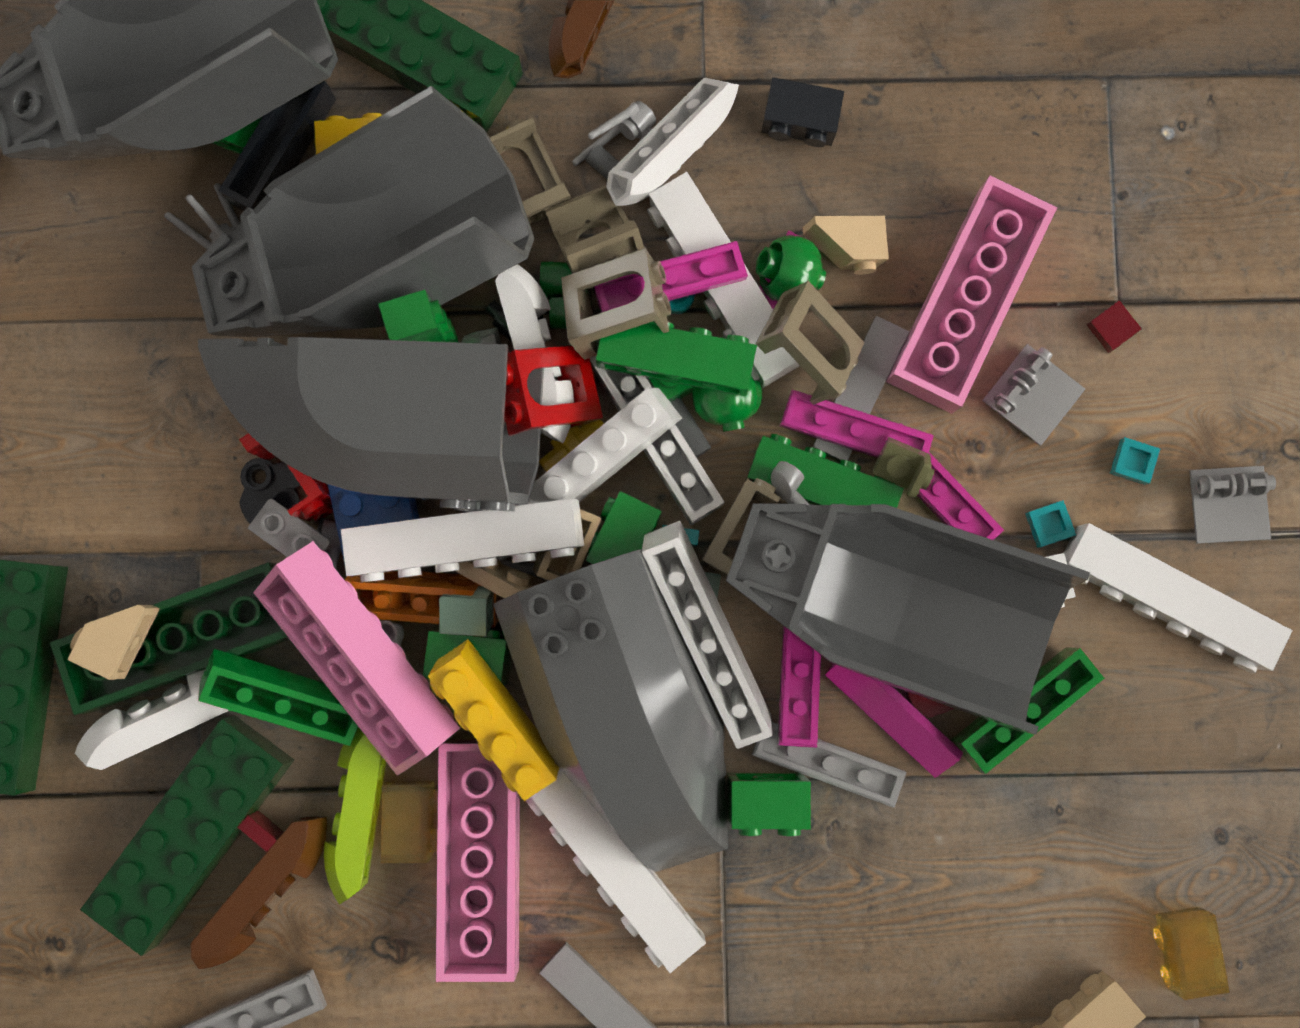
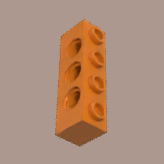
(414, 596)

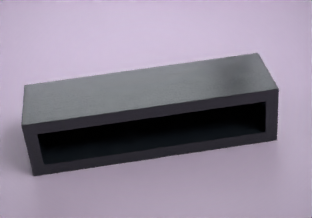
(276, 146)

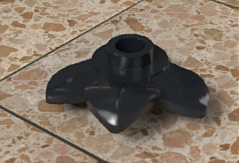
(279, 486)

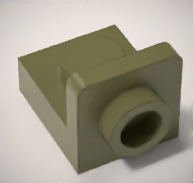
(904, 466)

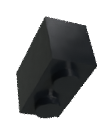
(802, 112)

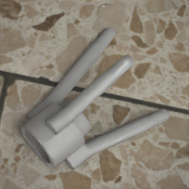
(632, 123)
(217, 230)

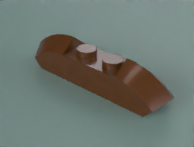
(575, 35)
(230, 928)

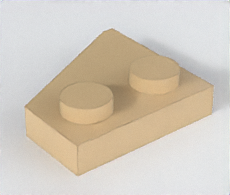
(499, 578)

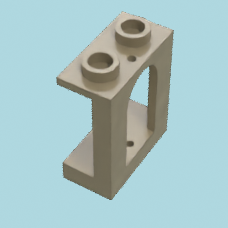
(524, 137)
(597, 207)
(650, 306)
(783, 332)
(758, 491)

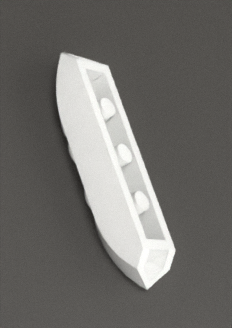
(671, 142)
(522, 305)
(145, 724)

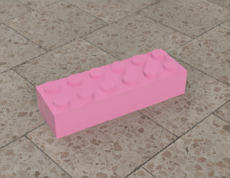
(971, 295)
(355, 658)
(476, 868)

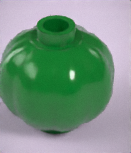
(788, 264)
(727, 408)

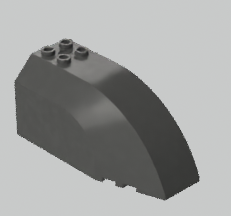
(156, 74)
(367, 221)
(383, 415)
(908, 601)
(623, 706)

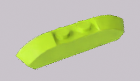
(349, 858)

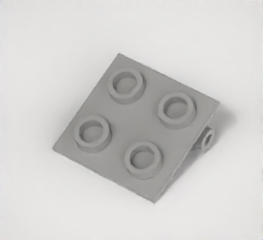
(1034, 394)
(1231, 504)

